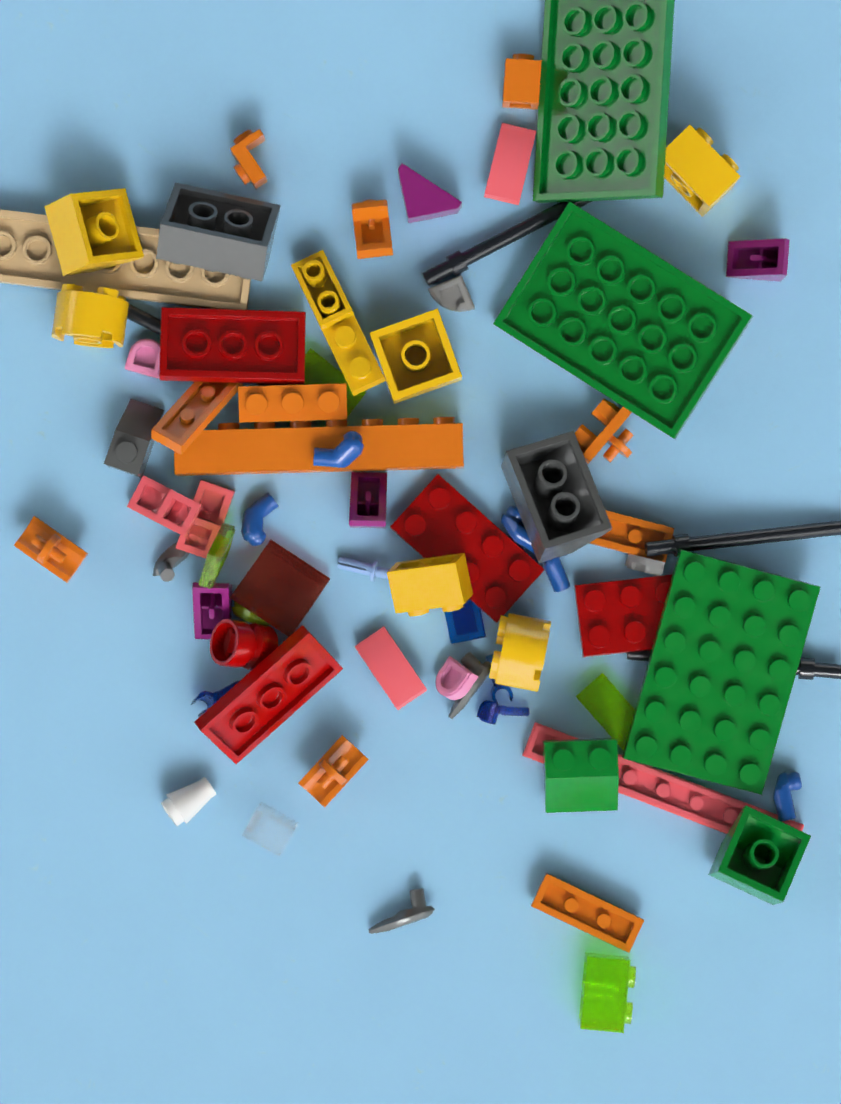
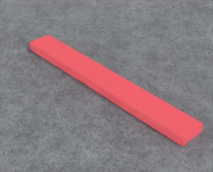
(661, 788)

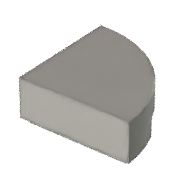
(452, 295)
(644, 564)

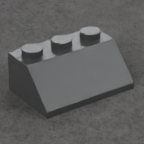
(217, 231)
(555, 496)

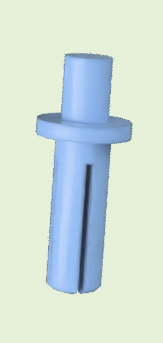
(372, 570)

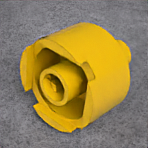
(90, 317)
(522, 652)

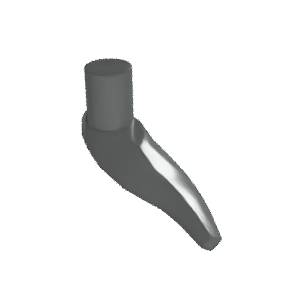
(167, 561)
(481, 671)
(417, 912)

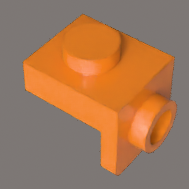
(247, 167)
(372, 229)

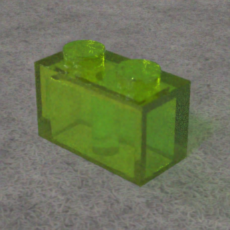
(605, 992)

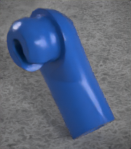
(342, 455)
(253, 519)
(512, 524)
(556, 574)
(782, 795)

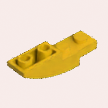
(338, 322)

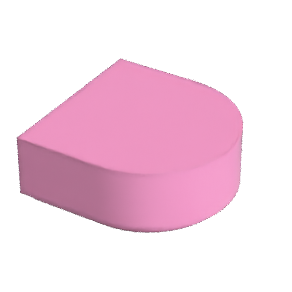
(144, 358)
(454, 679)

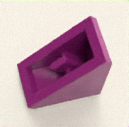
(423, 198)
(758, 259)
(368, 500)
(210, 607)

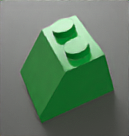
(580, 775)
(760, 856)

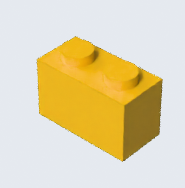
(430, 584)

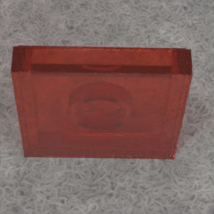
(280, 588)

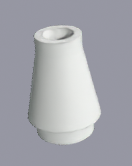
(188, 801)

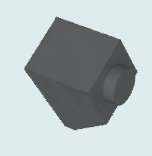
(132, 438)

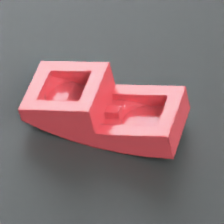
(510, 163)
(216, 504)
(164, 506)
(390, 668)

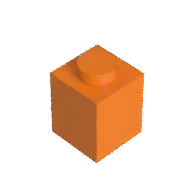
(521, 82)

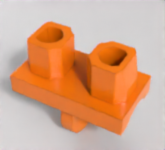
(612, 418)
(51, 549)
(333, 771)

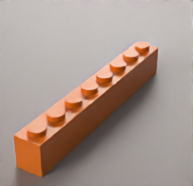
(292, 449)

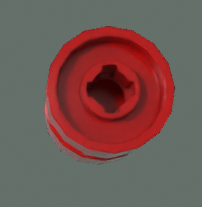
(241, 644)

